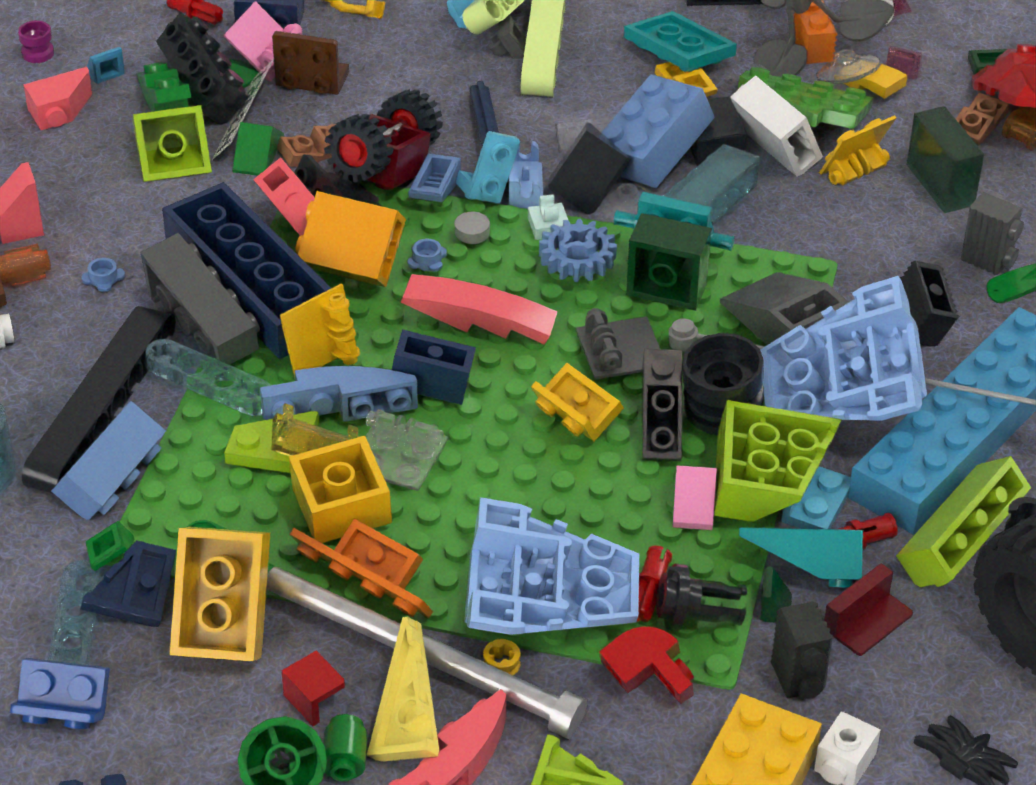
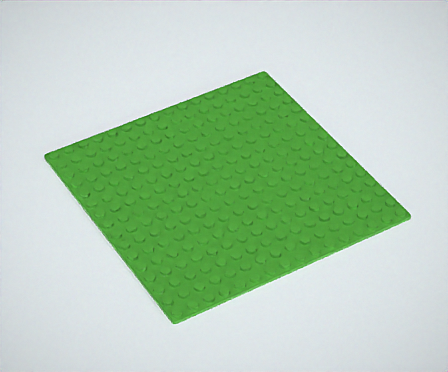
(496, 439)

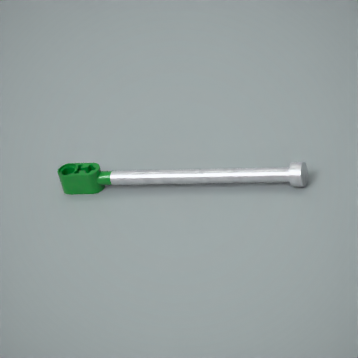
(563, 712)

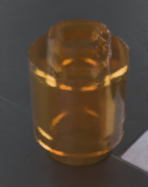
(24, 265)

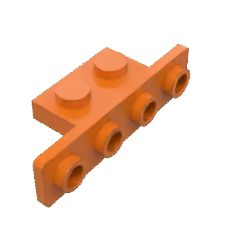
(372, 558)

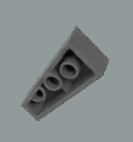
(199, 300)

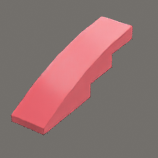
(470, 303)

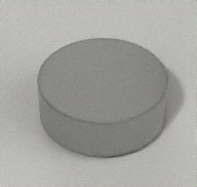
(472, 227)

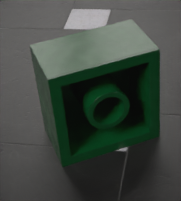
(668, 261)

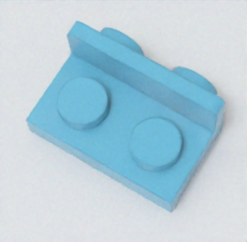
(820, 502)

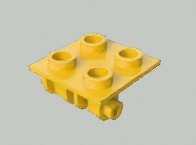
(858, 153)
(320, 331)

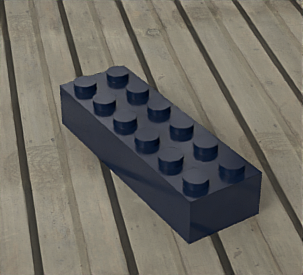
(246, 257)

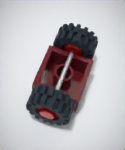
(385, 145)

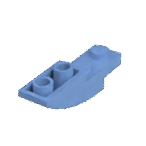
(342, 389)

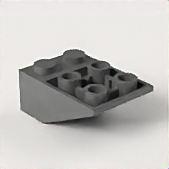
(781, 304)

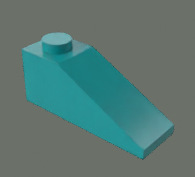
(822, 552)

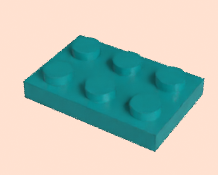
(680, 41)

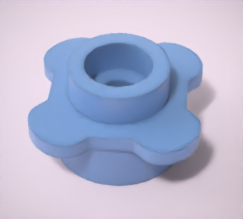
(427, 255)
(103, 274)

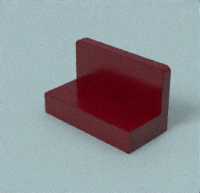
(866, 612)

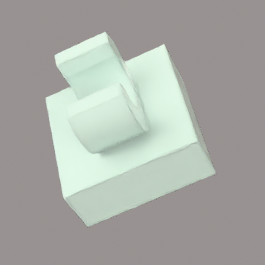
(545, 215)

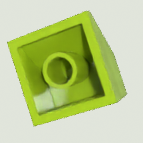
(171, 143)

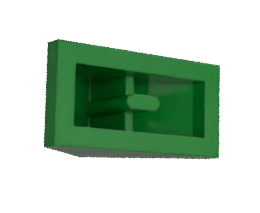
(255, 148)

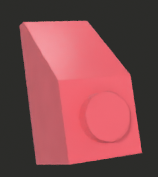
(58, 97)
(20, 207)

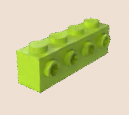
(963, 522)

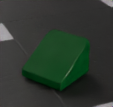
(773, 596)

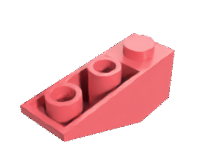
(286, 193)

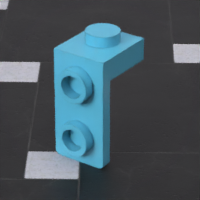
(491, 170)

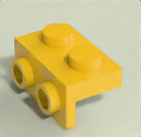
(578, 402)

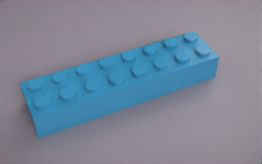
(953, 429)

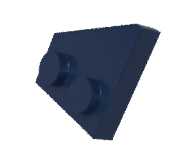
(134, 586)

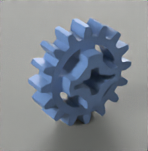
(577, 250)

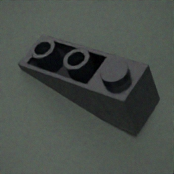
(662, 405)

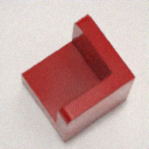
(309, 683)

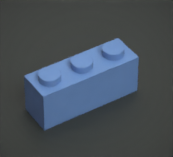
(110, 462)

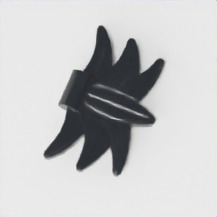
(966, 755)

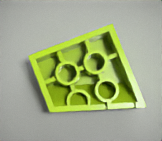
(766, 458)

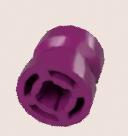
(36, 47)

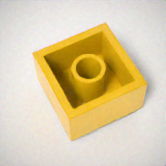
(340, 486)

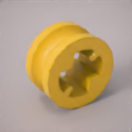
(502, 647)

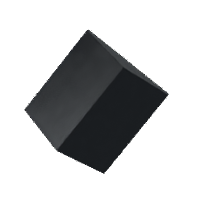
(588, 170)

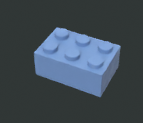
(658, 127)

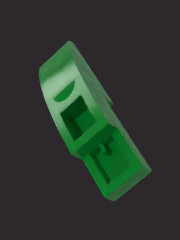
(162, 87)

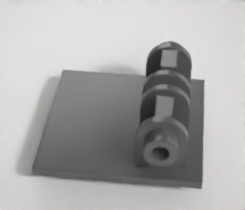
(615, 346)

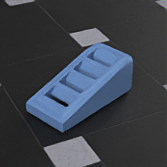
(435, 178)

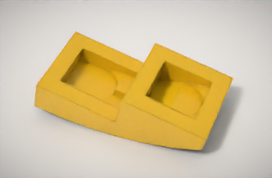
(695, 78)
(882, 82)

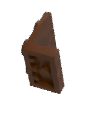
(308, 63)

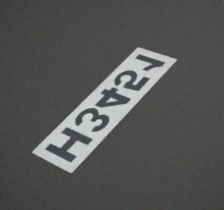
(240, 114)

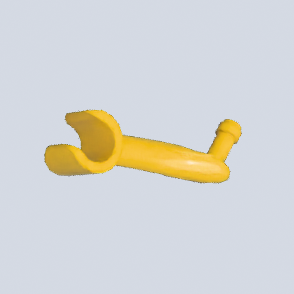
(372, 8)

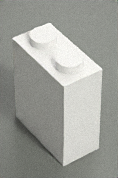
(776, 126)

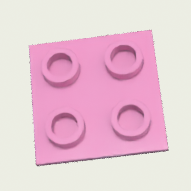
(253, 37)

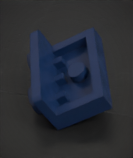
(282, 11)

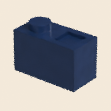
(438, 364)

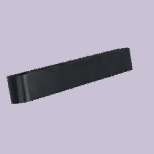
(96, 398)

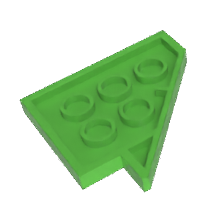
(818, 100)

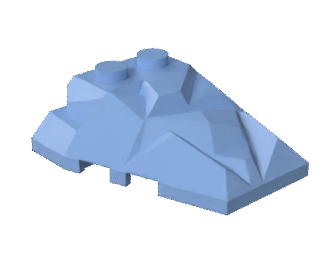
(852, 361)
(543, 578)

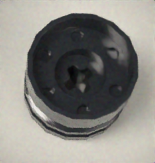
(717, 371)

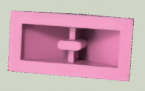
(694, 497)

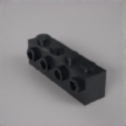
(203, 68)

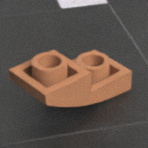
(982, 116)
(295, 147)

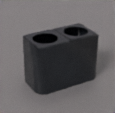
(724, 124)

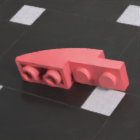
(463, 746)

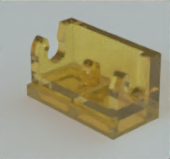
(295, 436)

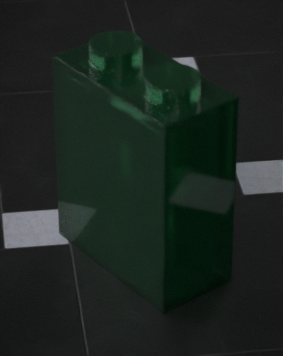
(944, 159)

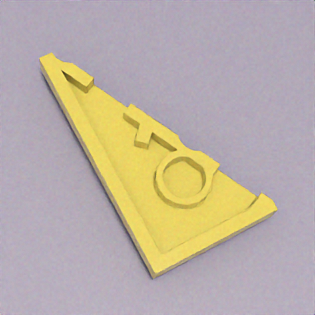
(406, 713)

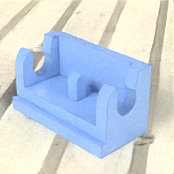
(526, 179)

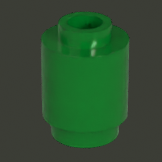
(345, 747)

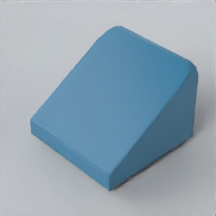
(106, 65)

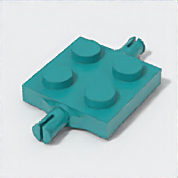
(675, 210)

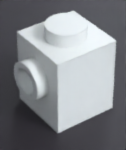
(846, 750)

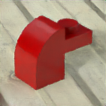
(646, 652)

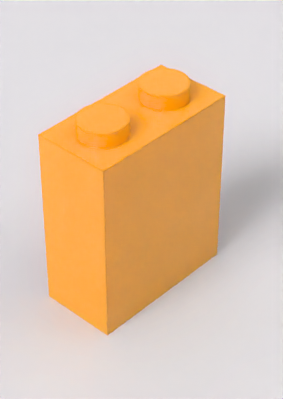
(350, 238)

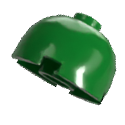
(278, 735)

